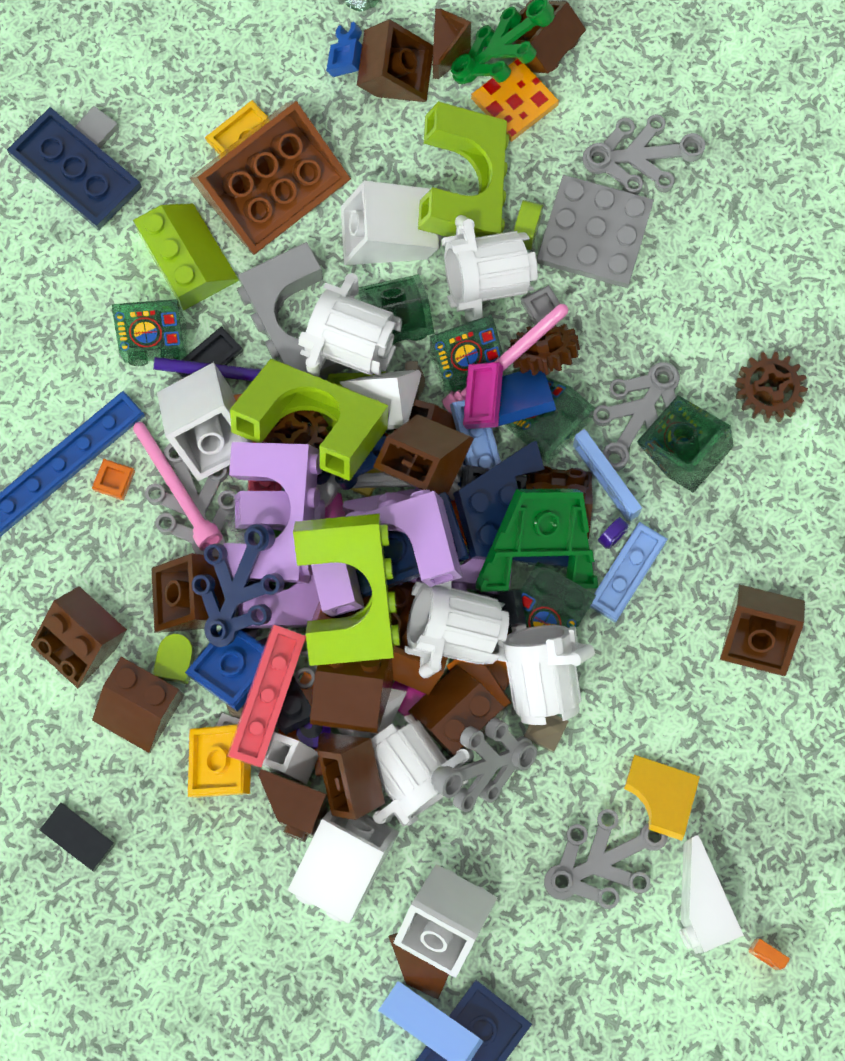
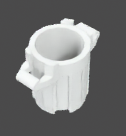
(485, 267)
(348, 331)
(453, 626)
(543, 670)
(405, 766)

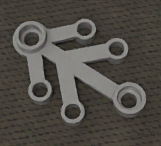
(638, 154)
(642, 409)
(201, 501)
(519, 754)
(599, 863)

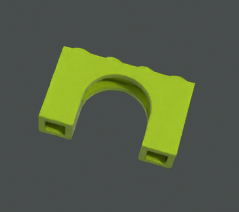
(481, 142)
(284, 390)
(359, 544)

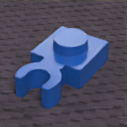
(346, 54)

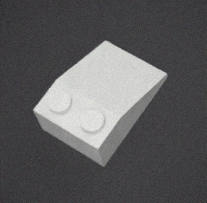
(704, 906)

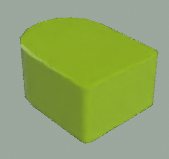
(528, 221)
(174, 658)

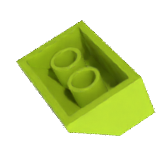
(185, 252)

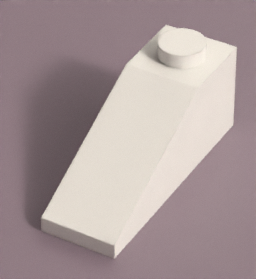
(284, 754)

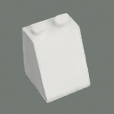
(383, 225)
(198, 420)
(342, 864)
(445, 920)

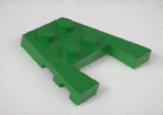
(541, 525)

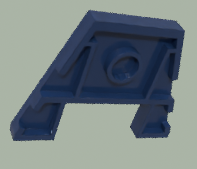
(487, 498)

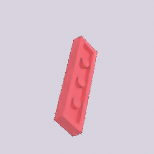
(266, 696)

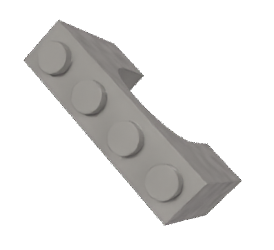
(267, 289)

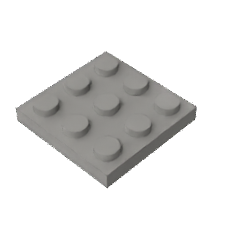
(595, 231)

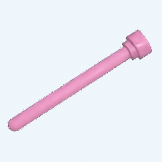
(518, 348)
(204, 531)

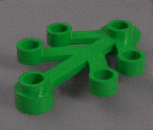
(470, 65)

